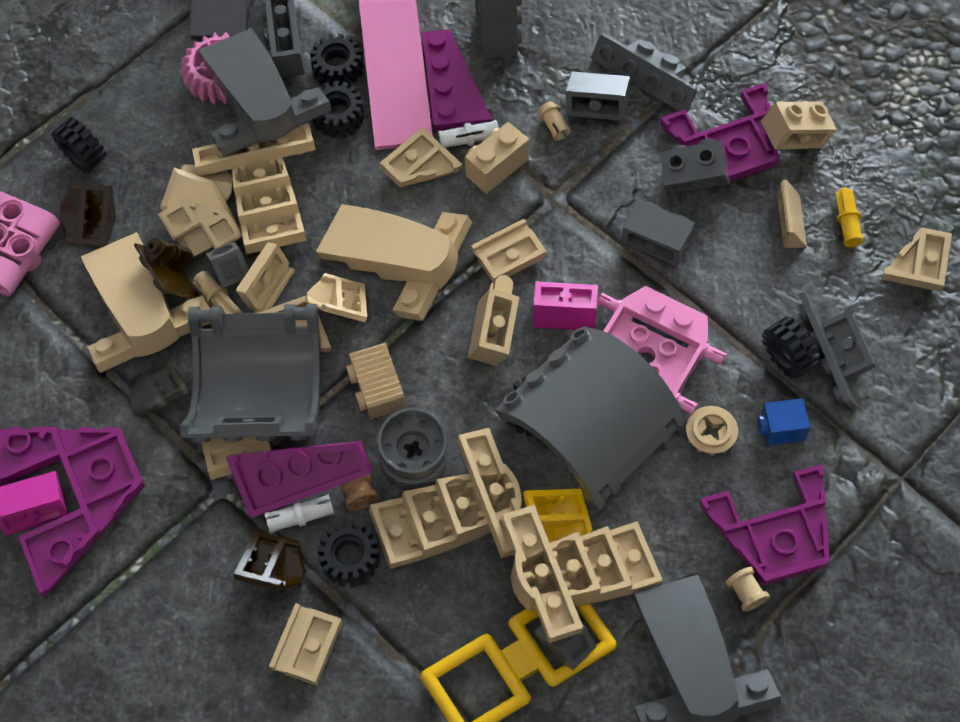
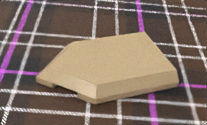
(198, 189)

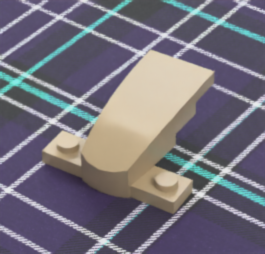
(262, 187)
(397, 252)
(134, 305)
(453, 509)
(575, 569)

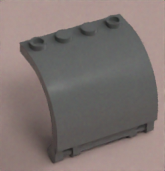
(254, 375)
(596, 410)

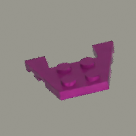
(744, 139)
(781, 541)

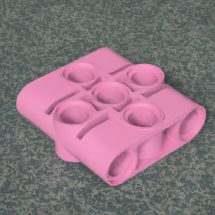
(21, 230)

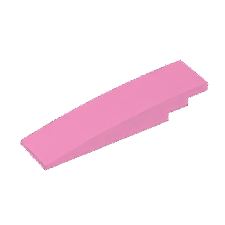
(394, 71)

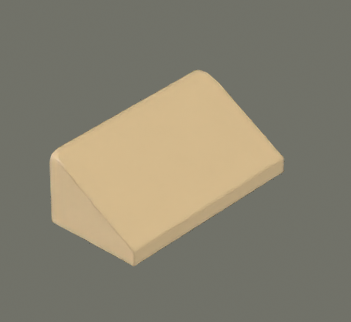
(791, 216)

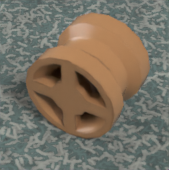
(359, 493)

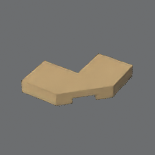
(189, 215)

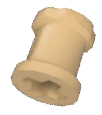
(747, 589)

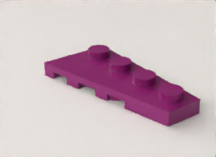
(450, 84)
(291, 474)

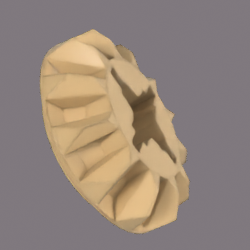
(715, 418)

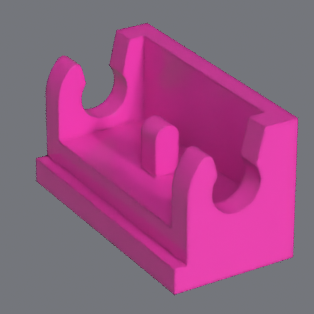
(564, 305)
(31, 503)

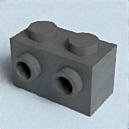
(597, 96)
(694, 167)
(658, 232)

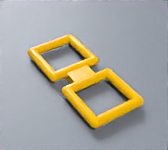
(514, 664)

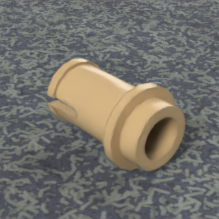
(551, 115)

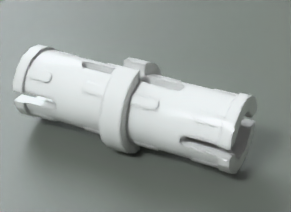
(448, 137)
(299, 513)

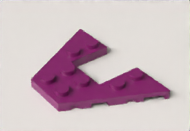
(101, 478)

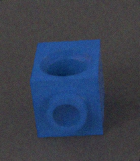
(784, 422)

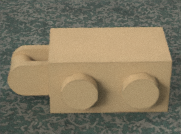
(494, 323)

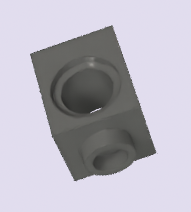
(227, 264)
(570, 650)

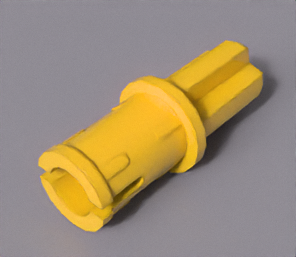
(849, 217)

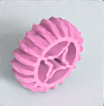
(197, 75)

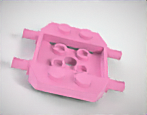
(671, 360)

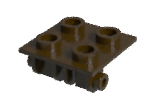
(166, 265)

